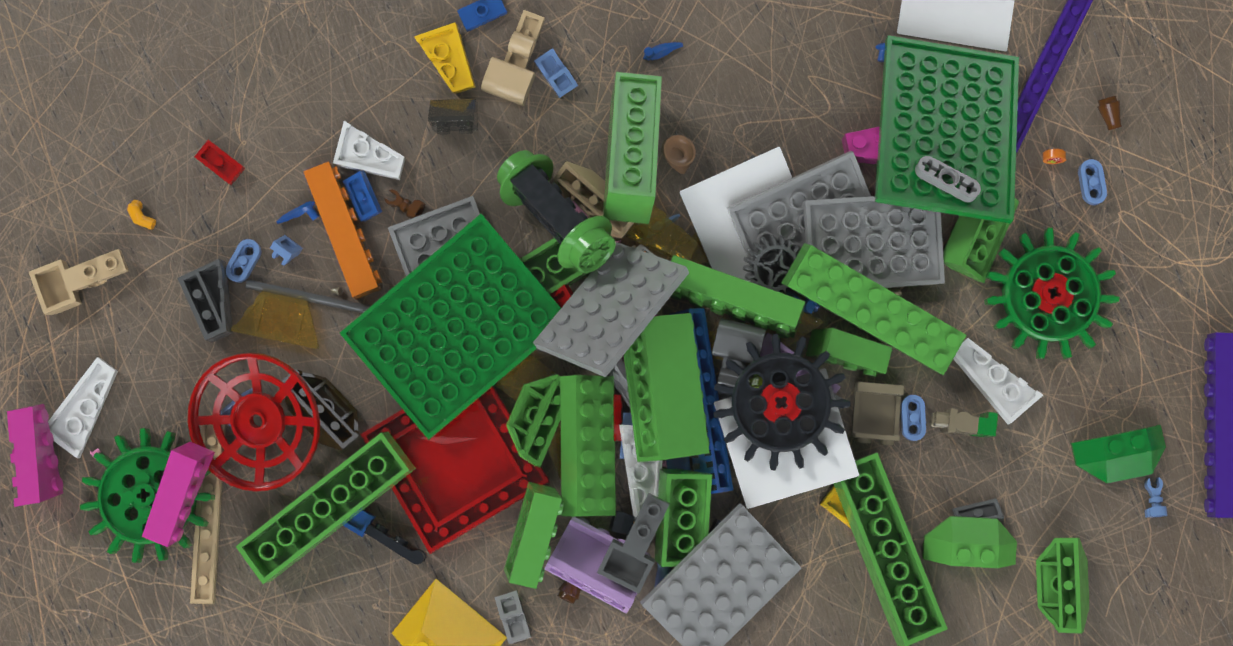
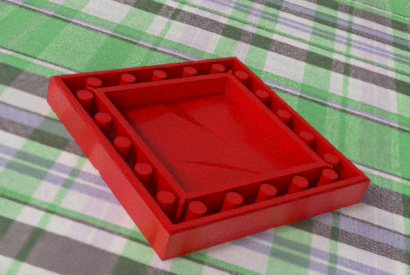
(460, 472)

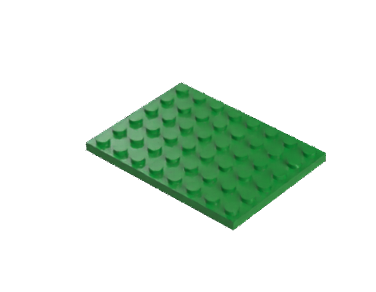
(954, 109)
(453, 326)

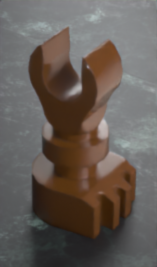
(413, 210)

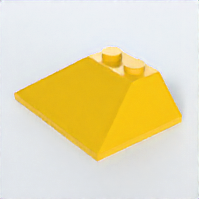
(445, 620)

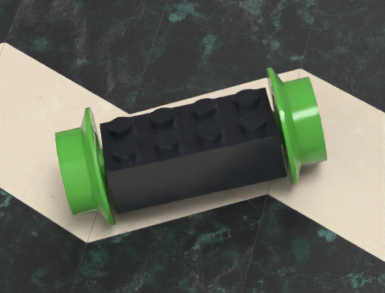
(582, 241)

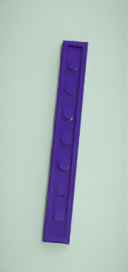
(1049, 64)

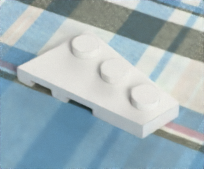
(363, 153)

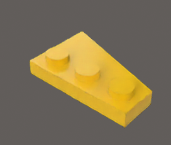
(448, 55)

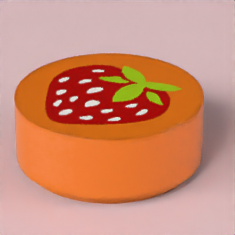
(1054, 156)

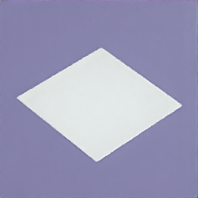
(958, 21)
(709, 202)
(763, 485)

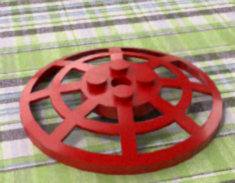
(243, 424)

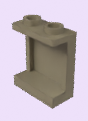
(876, 412)

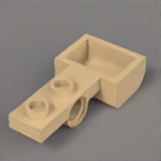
(510, 77)
(58, 284)

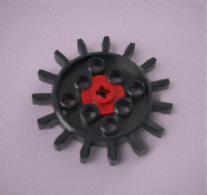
(772, 438)

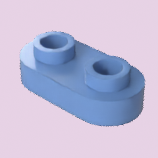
(1092, 183)
(242, 260)
(914, 418)

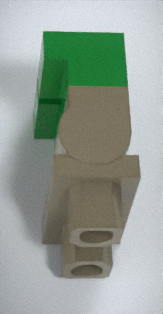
(965, 423)

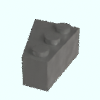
(209, 299)

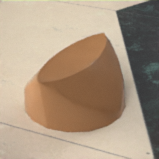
(679, 152)

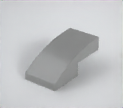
(513, 617)

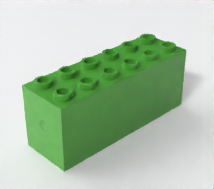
(632, 148)
(666, 390)

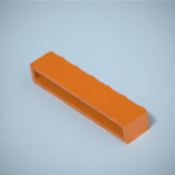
(342, 230)

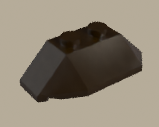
(336, 413)

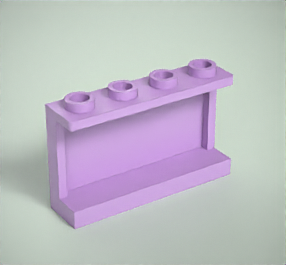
(579, 558)

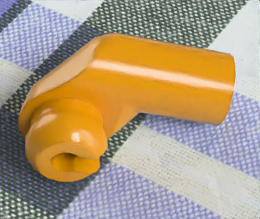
(137, 216)

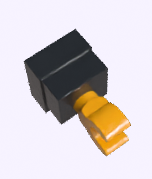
(621, 523)

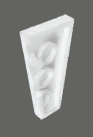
(999, 386)
(79, 411)
(642, 476)

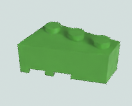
(850, 351)

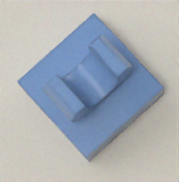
(285, 248)

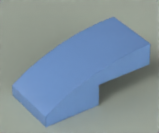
(555, 73)

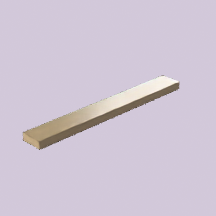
(207, 538)

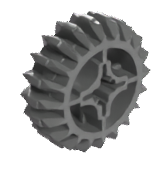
(775, 256)

